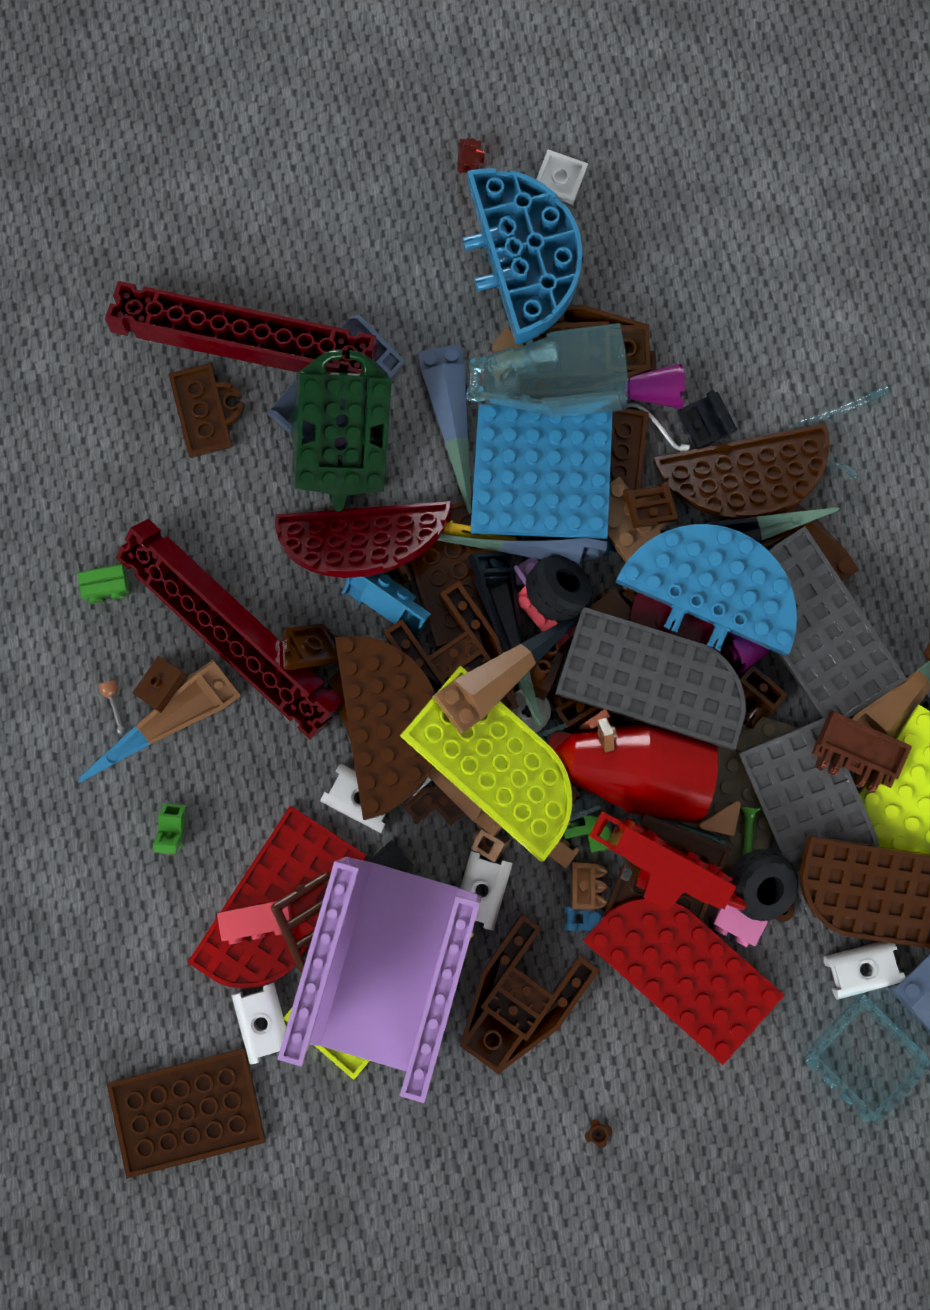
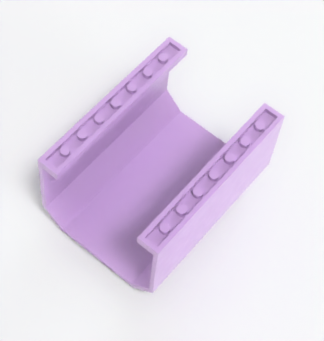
(382, 970)

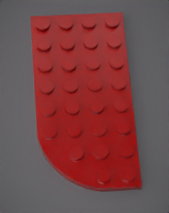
(291, 856)
(685, 972)

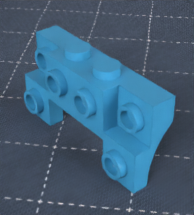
(388, 600)

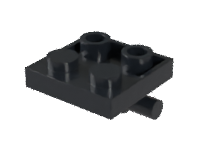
(707, 420)

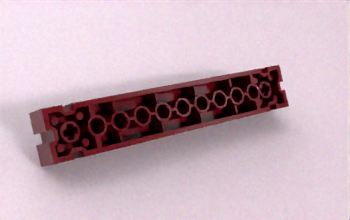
(232, 330)
(227, 627)

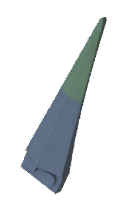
(445, 383)
(568, 548)

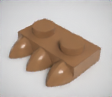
(585, 886)

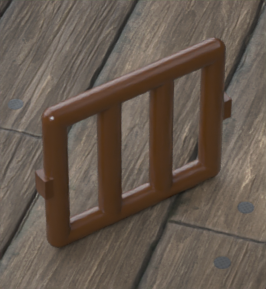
(286, 926)

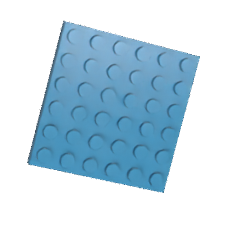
(541, 474)

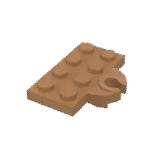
(620, 528)

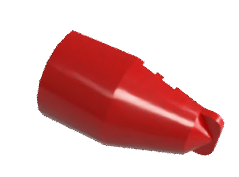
(647, 771)

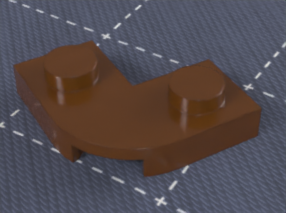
(430, 799)

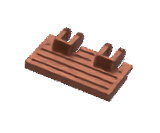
(863, 750)

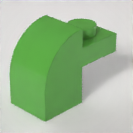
(170, 829)
(575, 829)

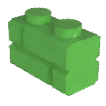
(104, 583)

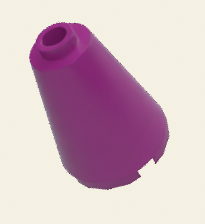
(659, 386)
(741, 652)

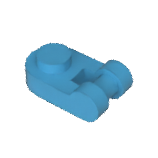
(590, 919)

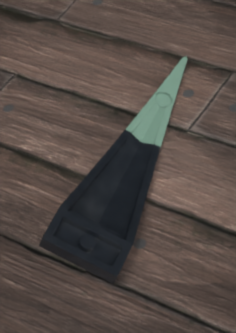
(770, 525)
(498, 591)

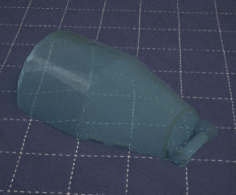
(557, 376)

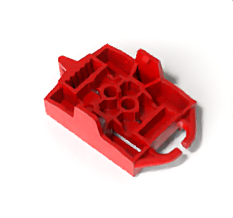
(665, 870)

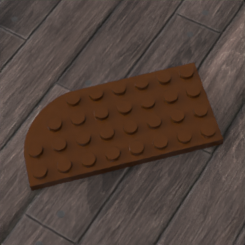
(868, 890)

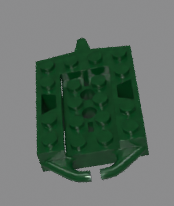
(319, 402)

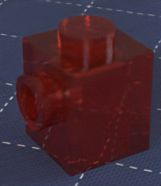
(469, 155)

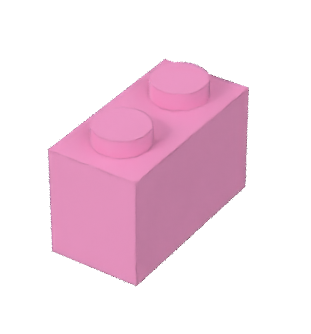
(736, 923)

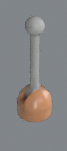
(109, 690)

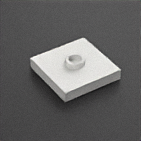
(562, 175)

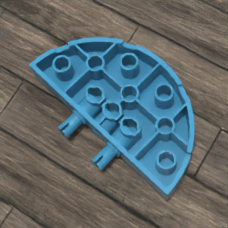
(529, 245)
(719, 580)

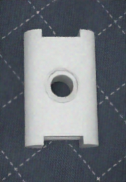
(342, 798)
(495, 878)
(880, 974)
(255, 1005)

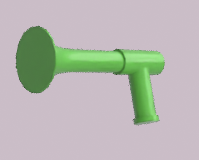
(749, 815)

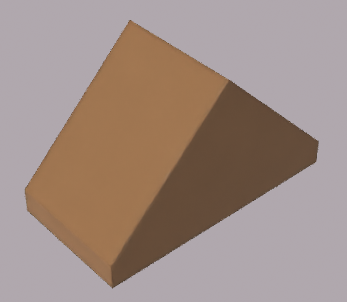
(722, 821)

